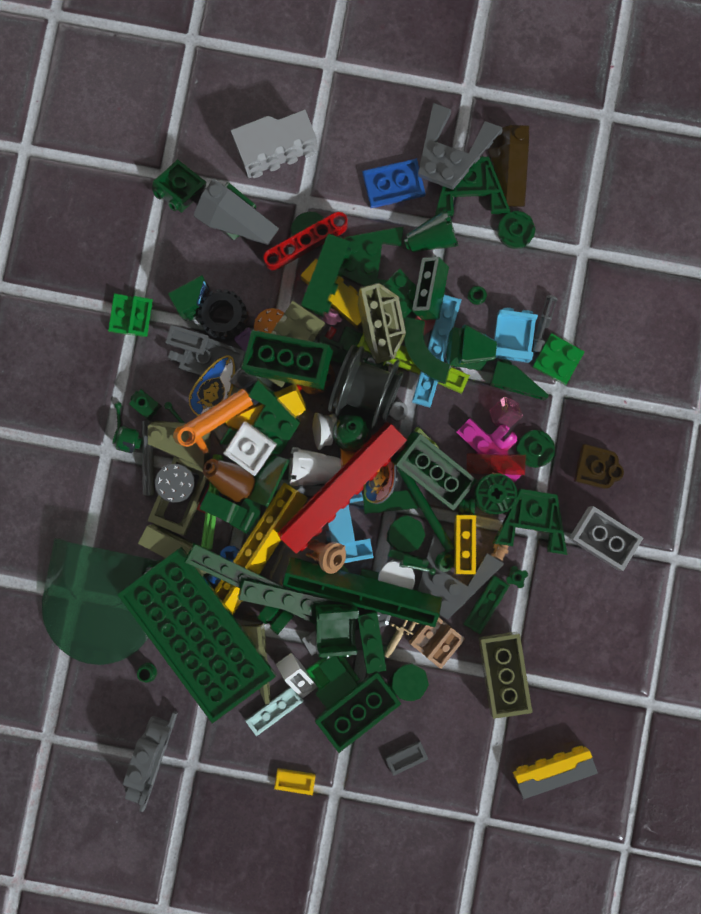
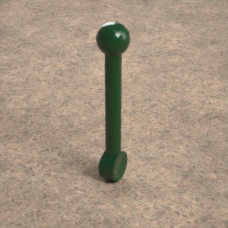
(118, 405)
(168, 406)
(431, 570)

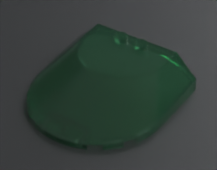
(83, 602)

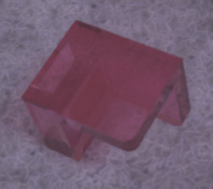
(506, 412)

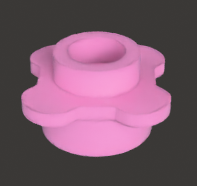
(332, 317)

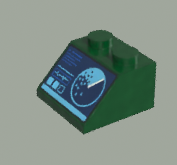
(188, 298)

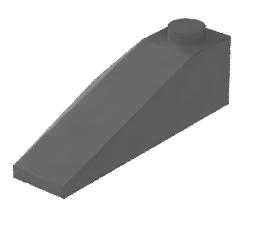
(226, 211)

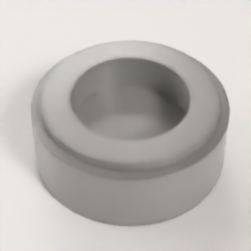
(398, 411)

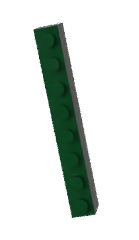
(363, 592)

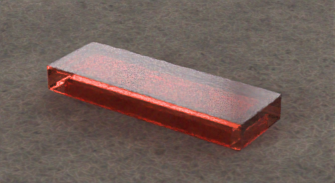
(496, 463)

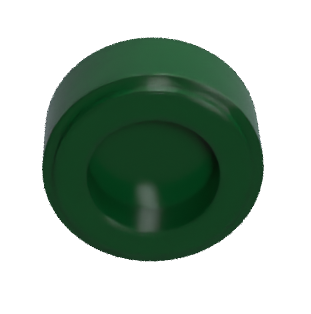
(444, 561)

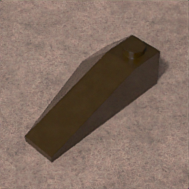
(510, 162)

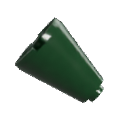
(433, 234)

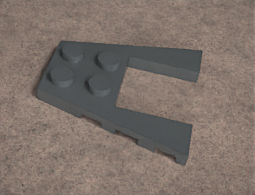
(446, 164)
(452, 591)

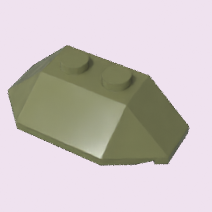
(381, 321)

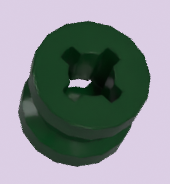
(467, 506)

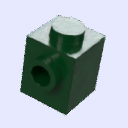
(144, 404)

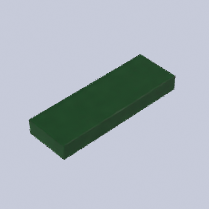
(397, 501)
(486, 604)

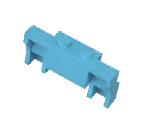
(342, 532)

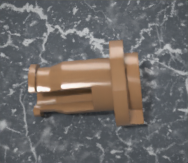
(330, 556)

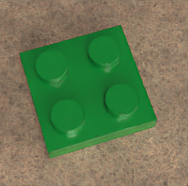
(558, 359)

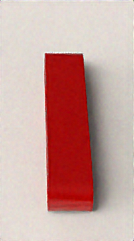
(301, 249)

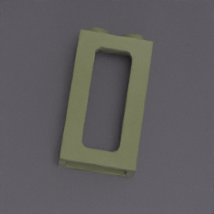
(160, 506)
(164, 541)

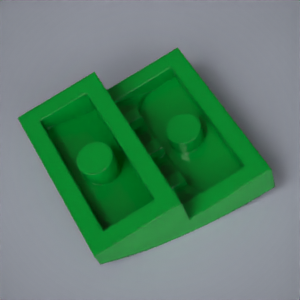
(130, 315)

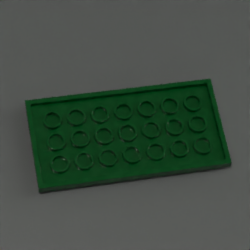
(197, 635)

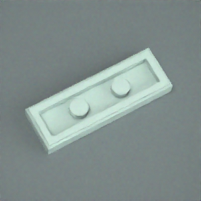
(273, 711)

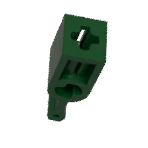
(227, 511)

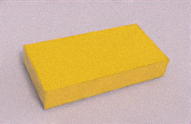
(295, 781)

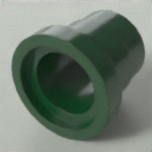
(152, 669)

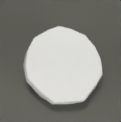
(323, 429)
(395, 575)

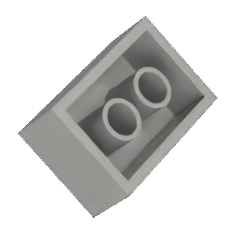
(605, 538)

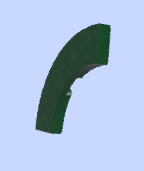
(419, 353)

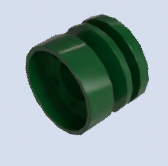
(486, 486)

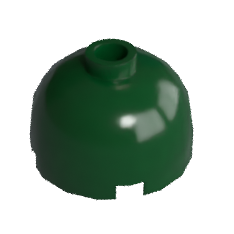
(346, 437)

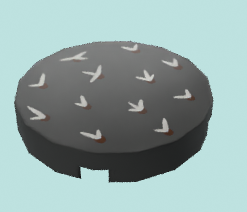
(174, 483)

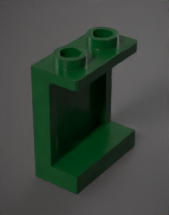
(336, 630)

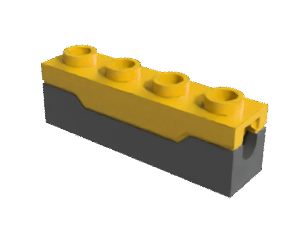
(554, 772)

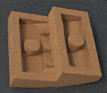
(437, 642)

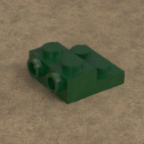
(178, 186)
(404, 288)

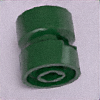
(275, 617)

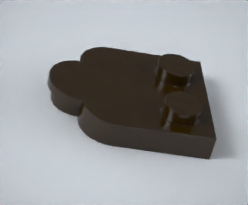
(598, 467)

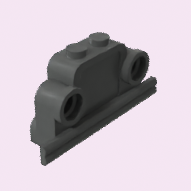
(147, 760)

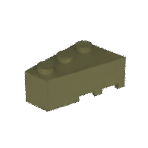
(161, 436)

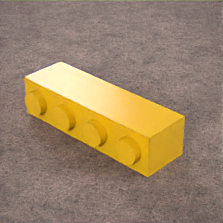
(344, 300)
(288, 396)

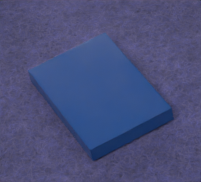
(393, 183)

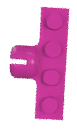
(486, 443)

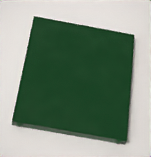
(268, 479)

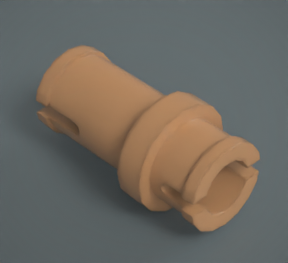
(499, 551)

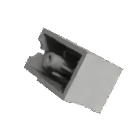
(273, 142)

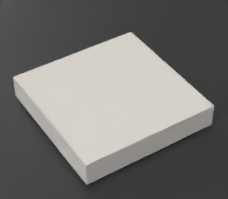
(250, 448)

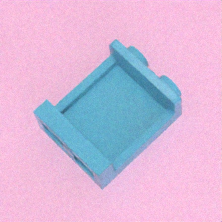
(515, 334)

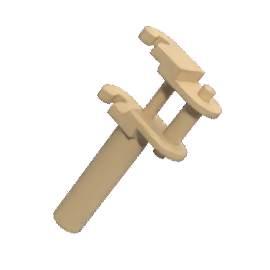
(397, 636)

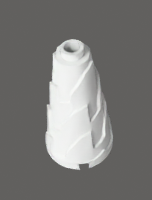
(311, 467)

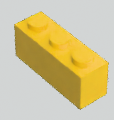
(465, 544)

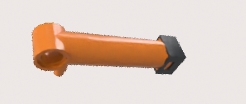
(215, 417)

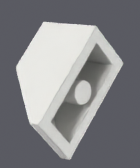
(296, 675)

